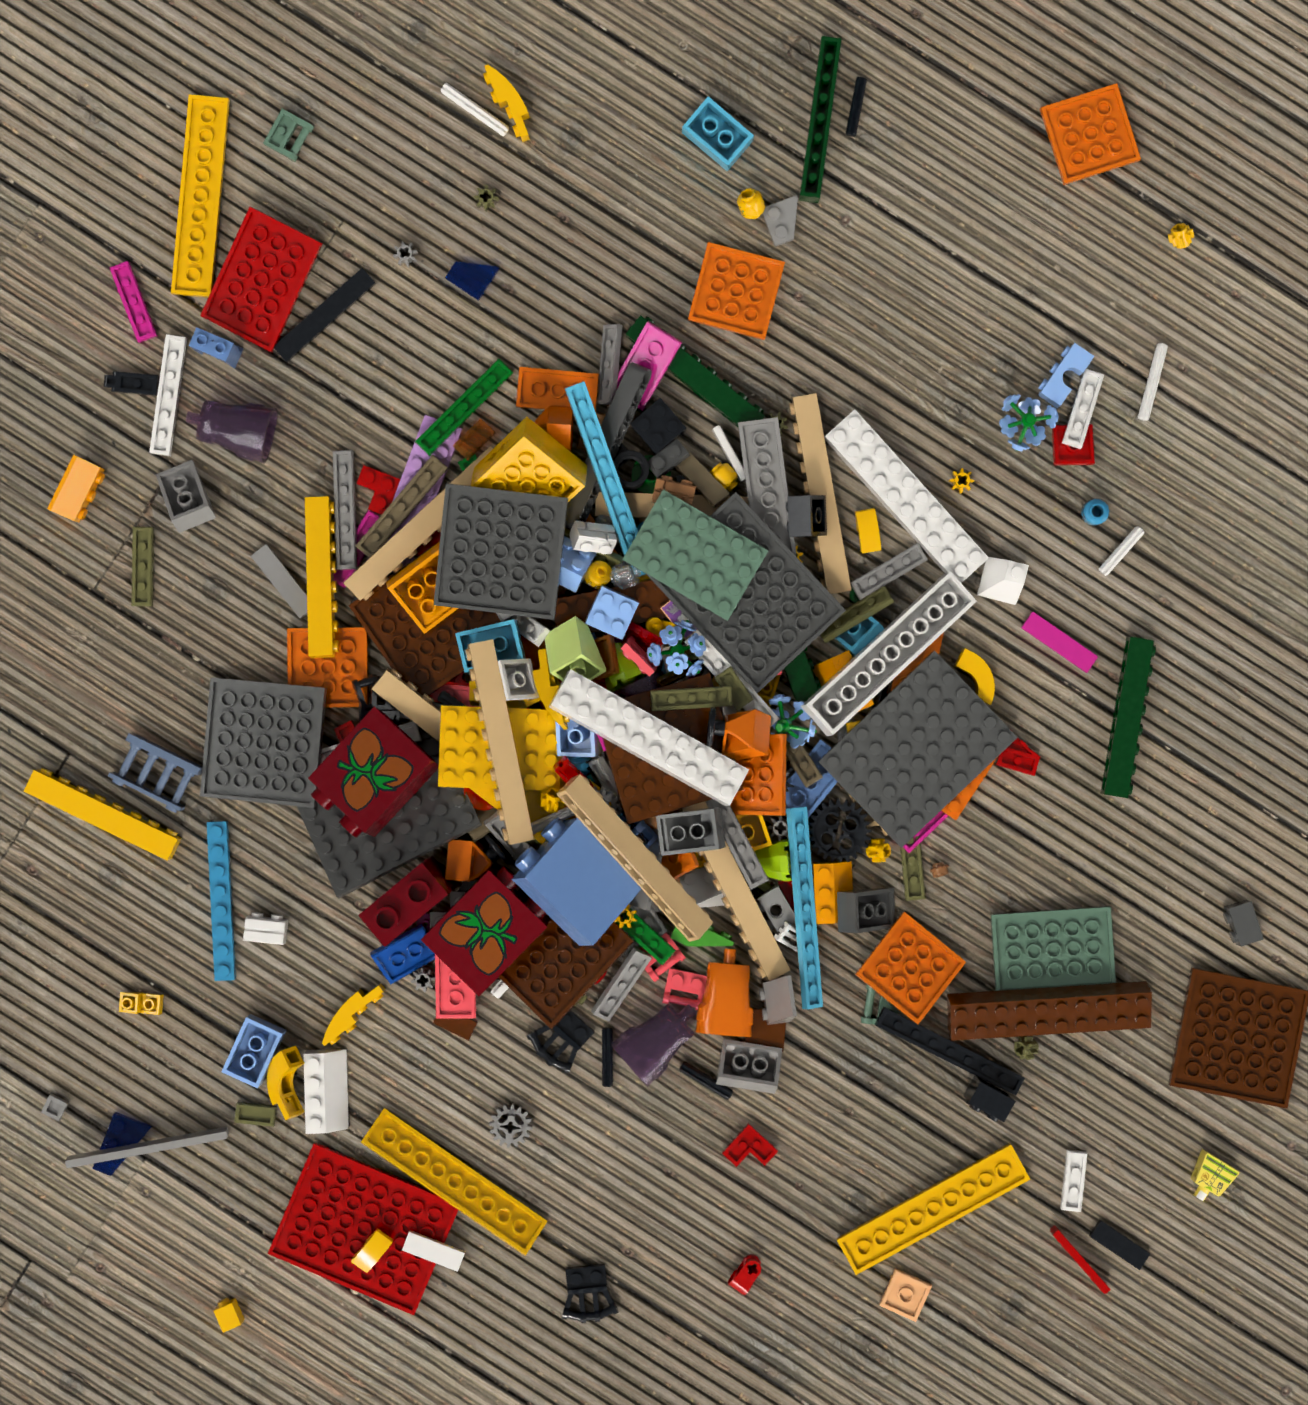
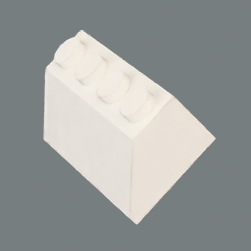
(326, 1091)

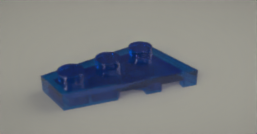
(120, 1132)

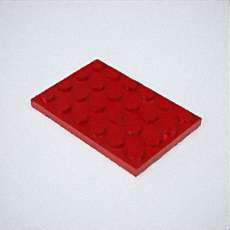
(261, 279)

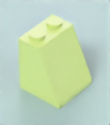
(573, 648)

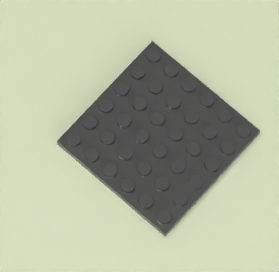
(500, 551)
(262, 741)

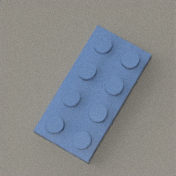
(813, 795)

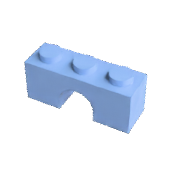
(1054, 389)

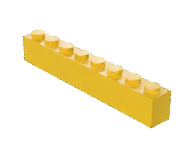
(320, 577)
(103, 814)

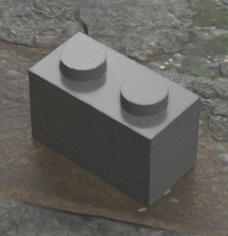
(1243, 923)

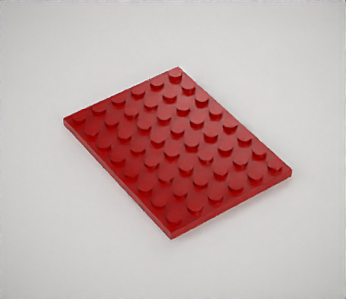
(340, 1207)

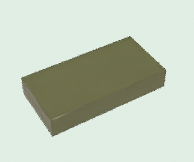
(740, 694)
(255, 1114)

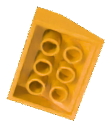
(416, 590)

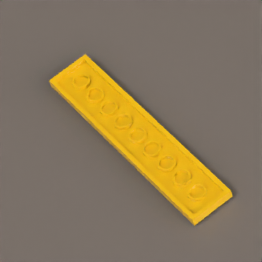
(200, 195)
(454, 1181)
(933, 1208)

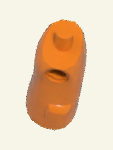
(726, 999)

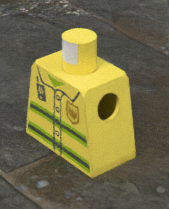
(1212, 1175)

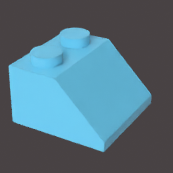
(860, 635)

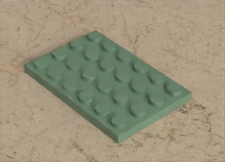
(695, 555)
(1053, 948)

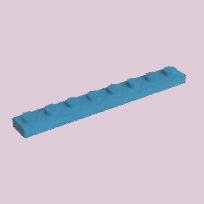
(221, 901)

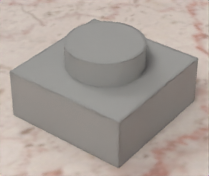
(55, 1107)

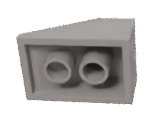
(185, 496)
(778, 1000)

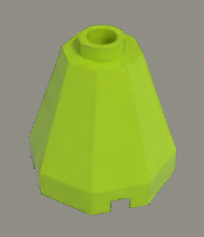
(627, 671)
(776, 860)

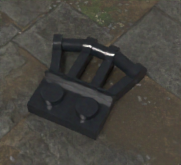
(364, 709)
(572, 1030)
(588, 1280)

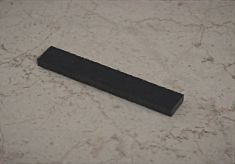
(324, 315)

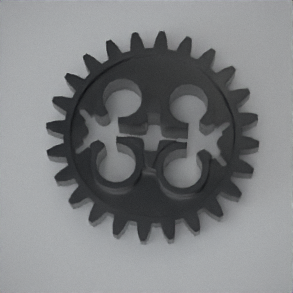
(856, 835)

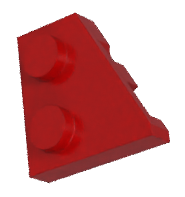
(1019, 758)

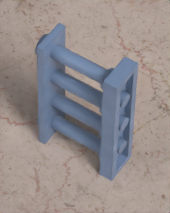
(172, 761)

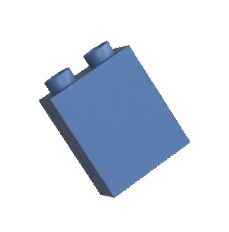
(575, 881)

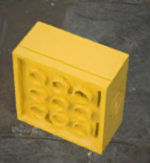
(531, 463)

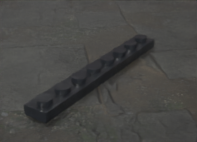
(949, 1050)

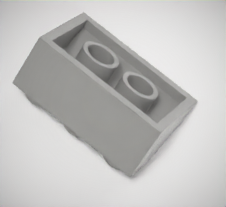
(749, 1066)

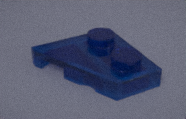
(472, 277)

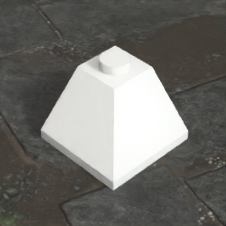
(1002, 580)
(518, 679)

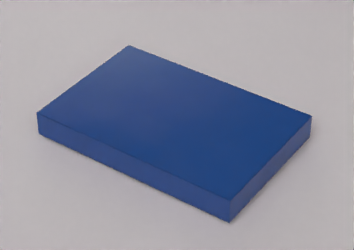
(403, 955)

